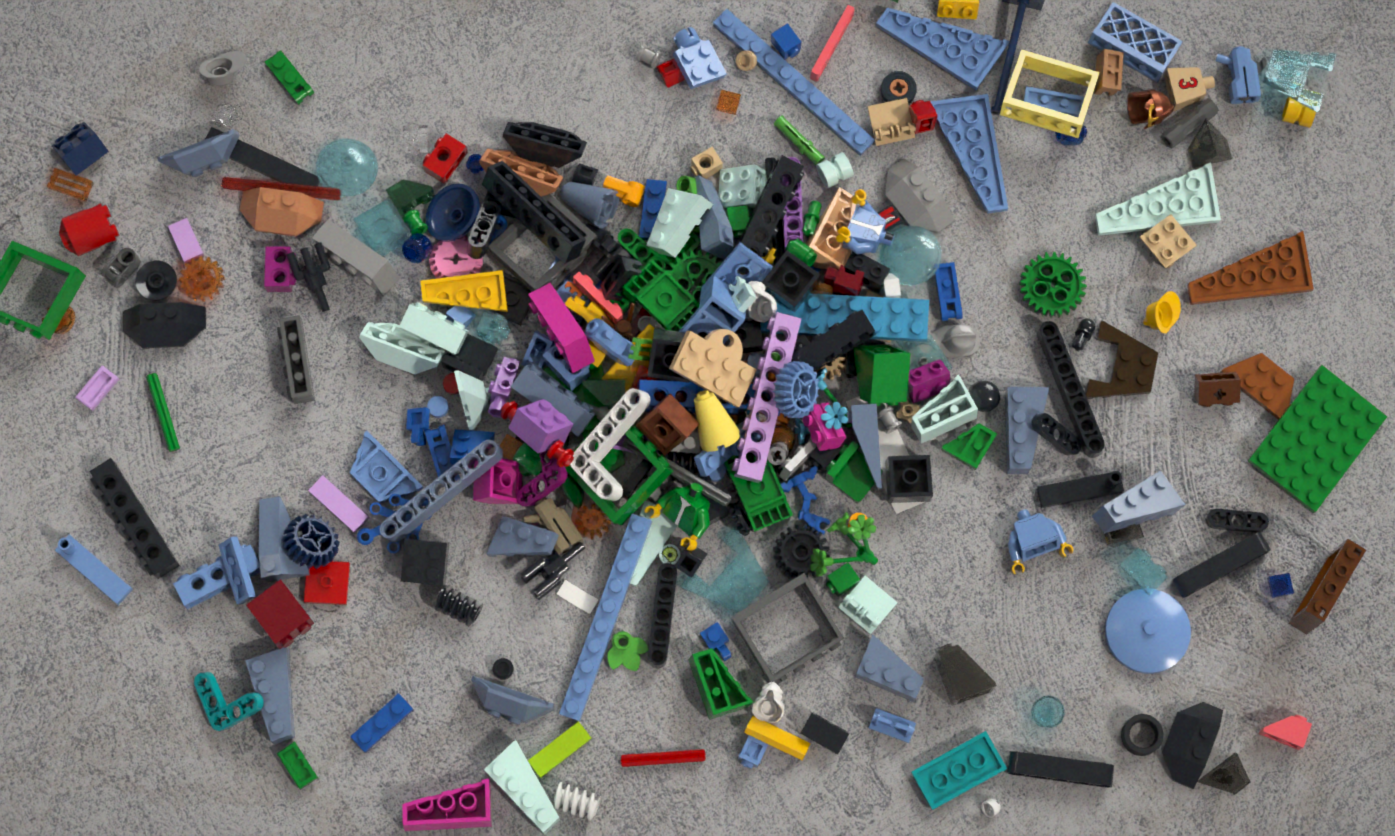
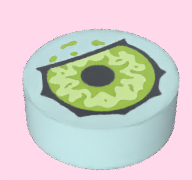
(669, 554)

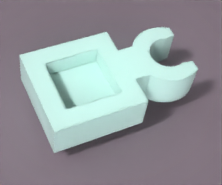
(743, 294)

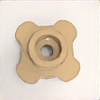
(901, 414)

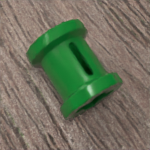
(414, 222)

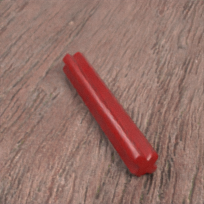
(663, 758)

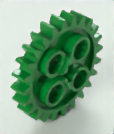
(1058, 267)
(681, 271)

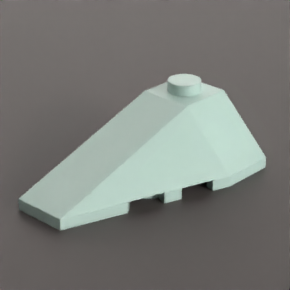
(473, 398)

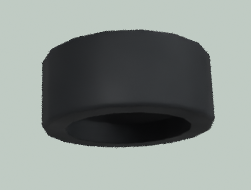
(1144, 718)

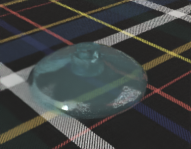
(351, 177)
(915, 266)

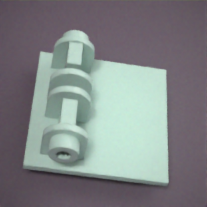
(867, 605)

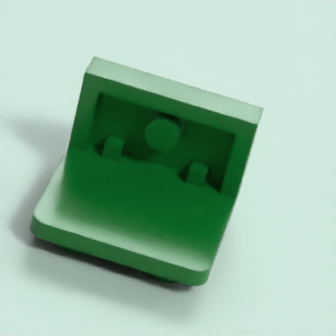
(851, 473)

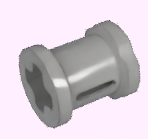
(648, 56)
(889, 420)
(781, 458)

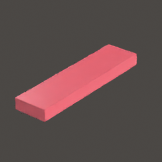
(832, 43)

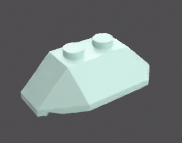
(400, 347)

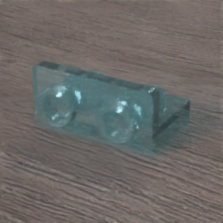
(1144, 570)

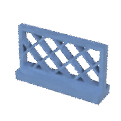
(1132, 57)

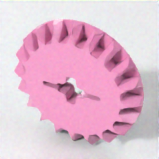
(444, 251)

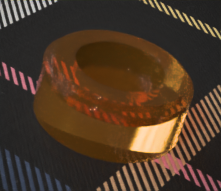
(822, 288)

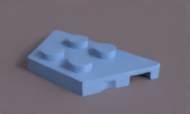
(381, 471)

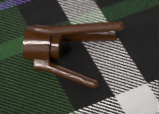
(623, 327)

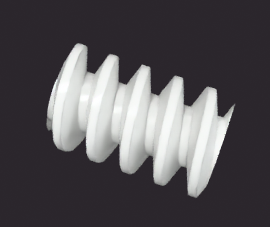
(576, 801)

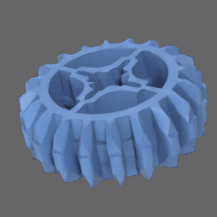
(796, 389)

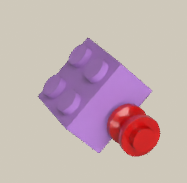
(541, 428)

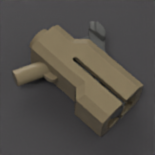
(558, 521)

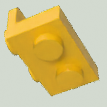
(958, 9)

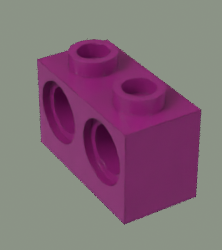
(275, 269)

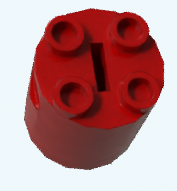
(87, 230)

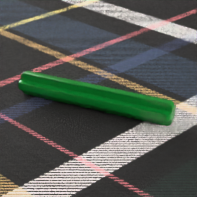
(163, 412)

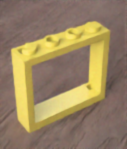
(1043, 116)

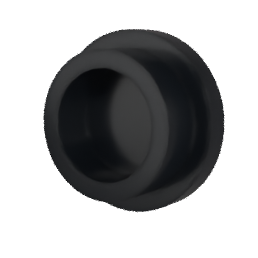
(503, 668)

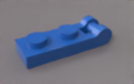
(948, 291)
(440, 450)

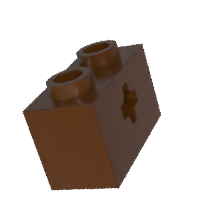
(1217, 388)

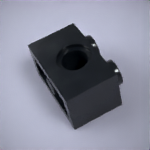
(874, 271)

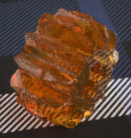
(597, 515)

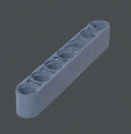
(437, 501)

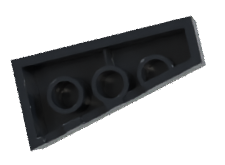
(835, 342)

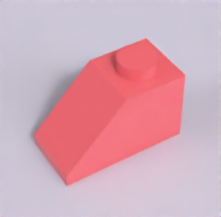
(1289, 731)

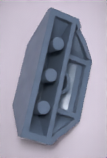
(202, 155)
(510, 703)

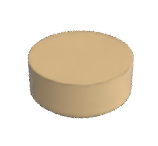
(746, 60)

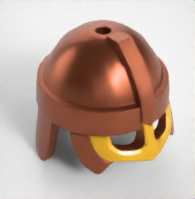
(1148, 107)

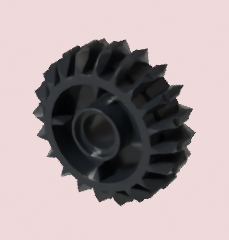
(794, 541)

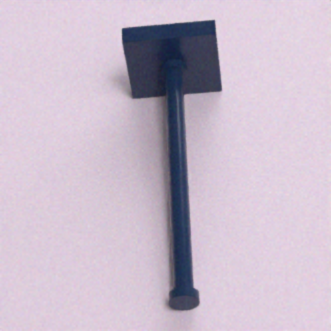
(1022, 4)

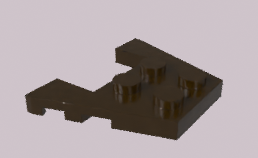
(1132, 367)

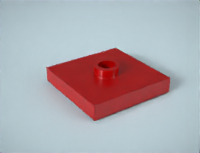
(328, 584)

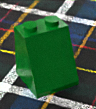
(882, 373)

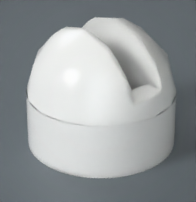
(994, 810)

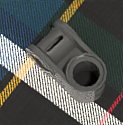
(120, 268)

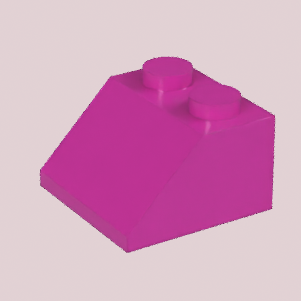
(499, 483)

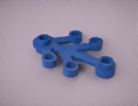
(387, 513)

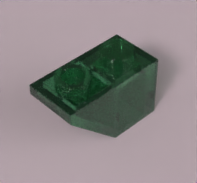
(408, 195)

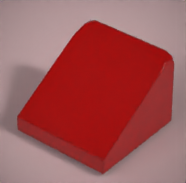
(670, 73)

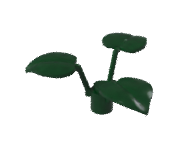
(531, 464)

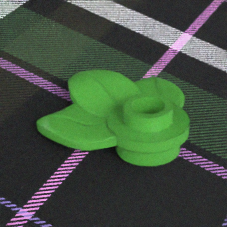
(628, 654)

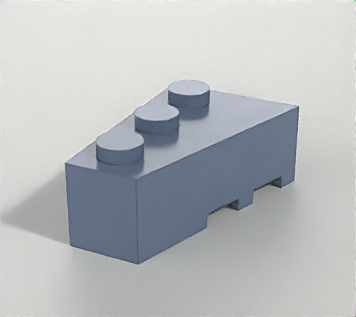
(888, 671)

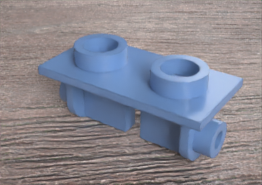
(892, 725)

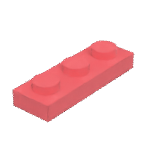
(586, 286)

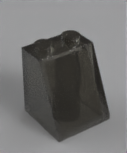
(962, 675)

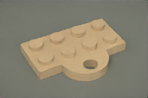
(714, 365)

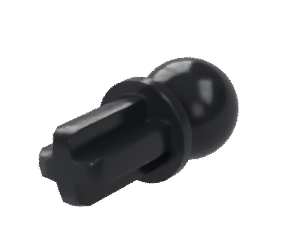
(1083, 334)

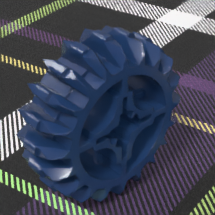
(307, 547)

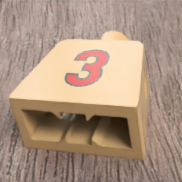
(1186, 86)

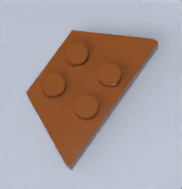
(1264, 383)

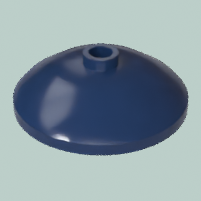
(452, 212)

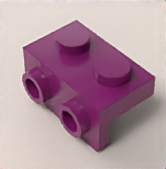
(928, 380)

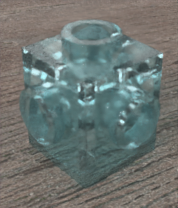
(493, 328)

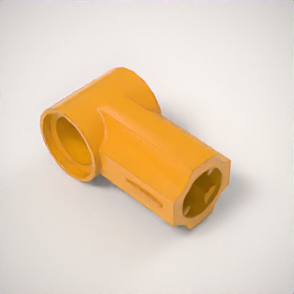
(628, 192)

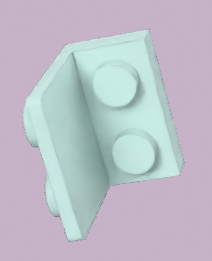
(741, 185)

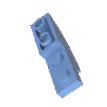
(710, 461)

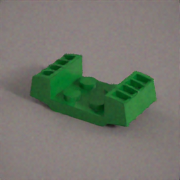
(661, 297)
(762, 501)

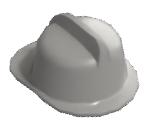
(223, 68)
(957, 340)

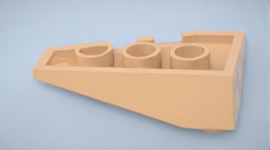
(824, 241)

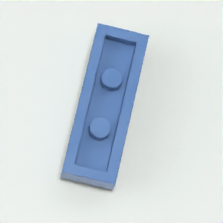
(1053, 100)
(237, 570)

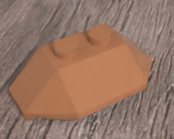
(538, 176)
(280, 211)

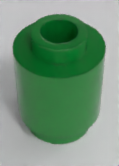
(802, 251)

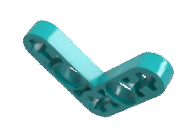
(221, 708)

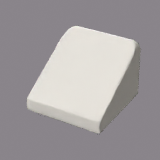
(892, 286)

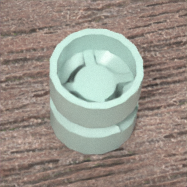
(833, 170)

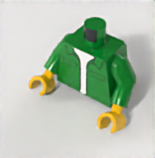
(687, 510)

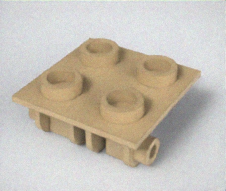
(891, 122)
(1168, 241)

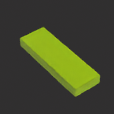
(559, 749)

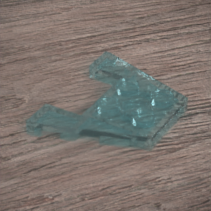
(1289, 71)
(737, 583)

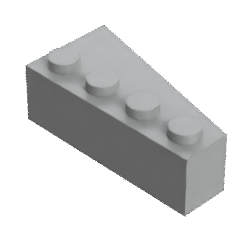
(356, 257)

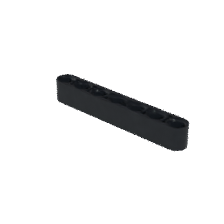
(1071, 379)

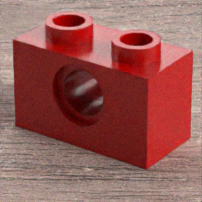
(444, 169)

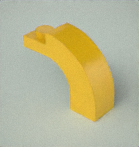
(588, 313)

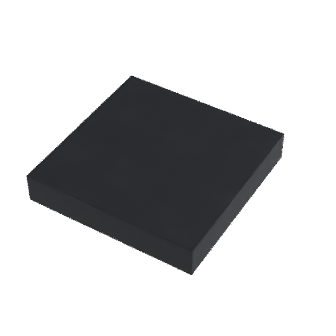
(517, 300)

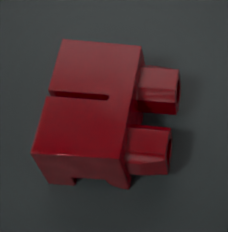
(843, 282)

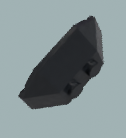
(544, 143)
(164, 324)
(1191, 742)

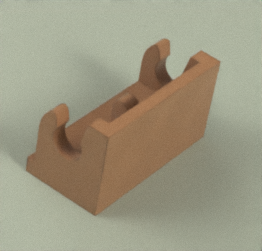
(1110, 67)

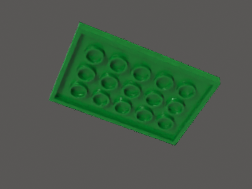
(1317, 438)

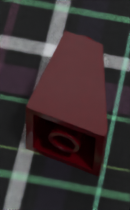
(280, 614)

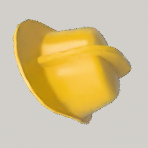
(1163, 313)

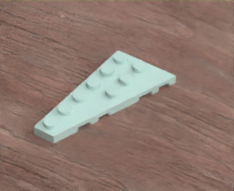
(1187, 198)

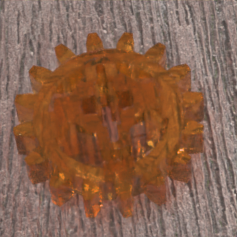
(194, 274)

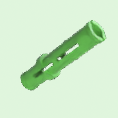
(806, 147)

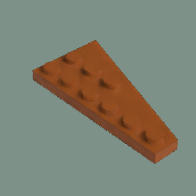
(1265, 273)

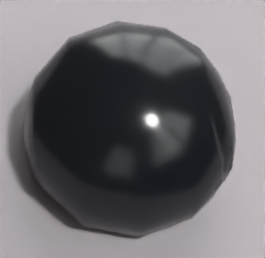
(985, 395)

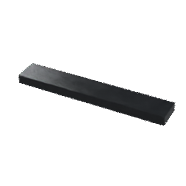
(267, 163)

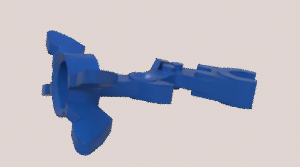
(798, 481)

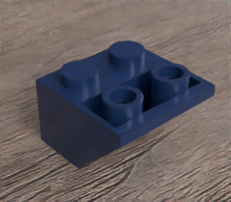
(79, 148)

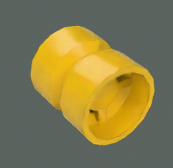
(1296, 111)

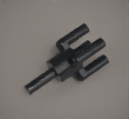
(313, 273)
(550, 570)

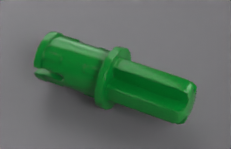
(811, 218)

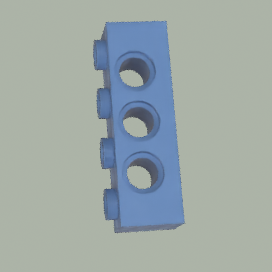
(185, 584)

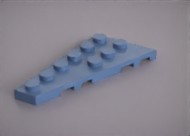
(950, 47)
(972, 138)

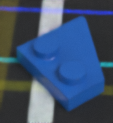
(465, 441)

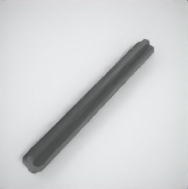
(686, 476)

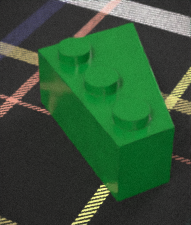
(716, 685)

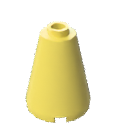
(714, 423)

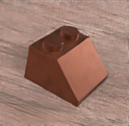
(667, 424)

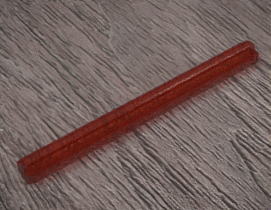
(312, 191)

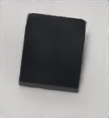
(585, 174)

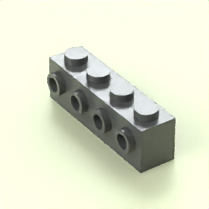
(297, 361)

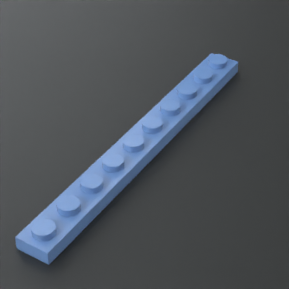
(794, 82)
(605, 617)

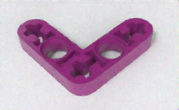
(549, 471)

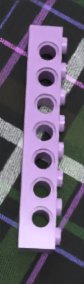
(743, 469)

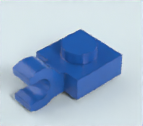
(417, 422)
(716, 638)

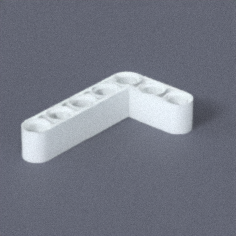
(607, 442)

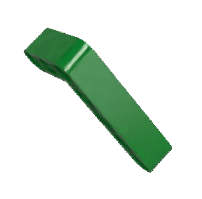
(632, 248)

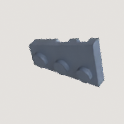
(521, 538)

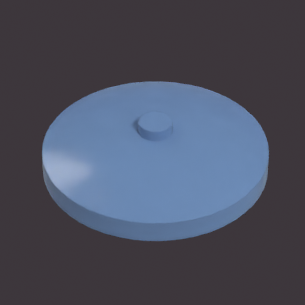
(1147, 631)

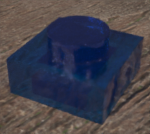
(1280, 585)

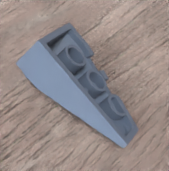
(715, 228)
(865, 429)
(272, 556)

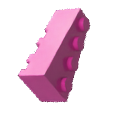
(561, 327)
(451, 809)

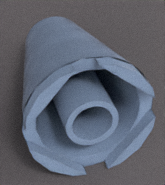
(591, 202)

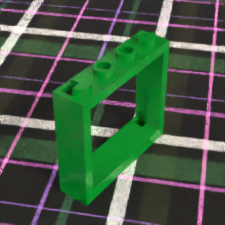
(9, 263)
(621, 515)

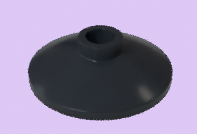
(149, 274)

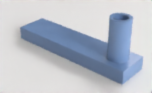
(93, 569)

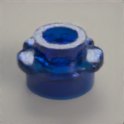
(470, 163)

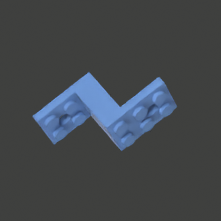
(716, 304)

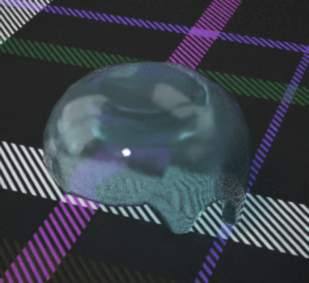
(1048, 711)

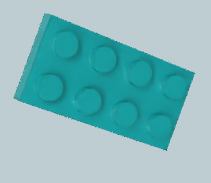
(958, 770)

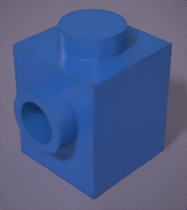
(786, 42)

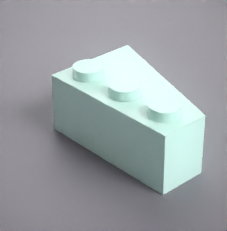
(676, 220)
(434, 327)
(945, 412)

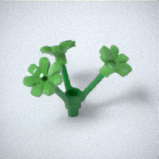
(861, 530)

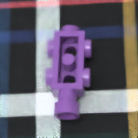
(501, 388)

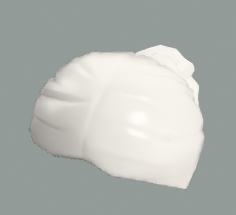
(764, 305)
(768, 705)

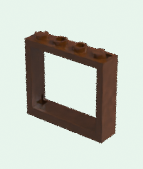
(1327, 586)

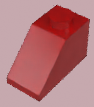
(923, 116)

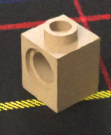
(709, 156)

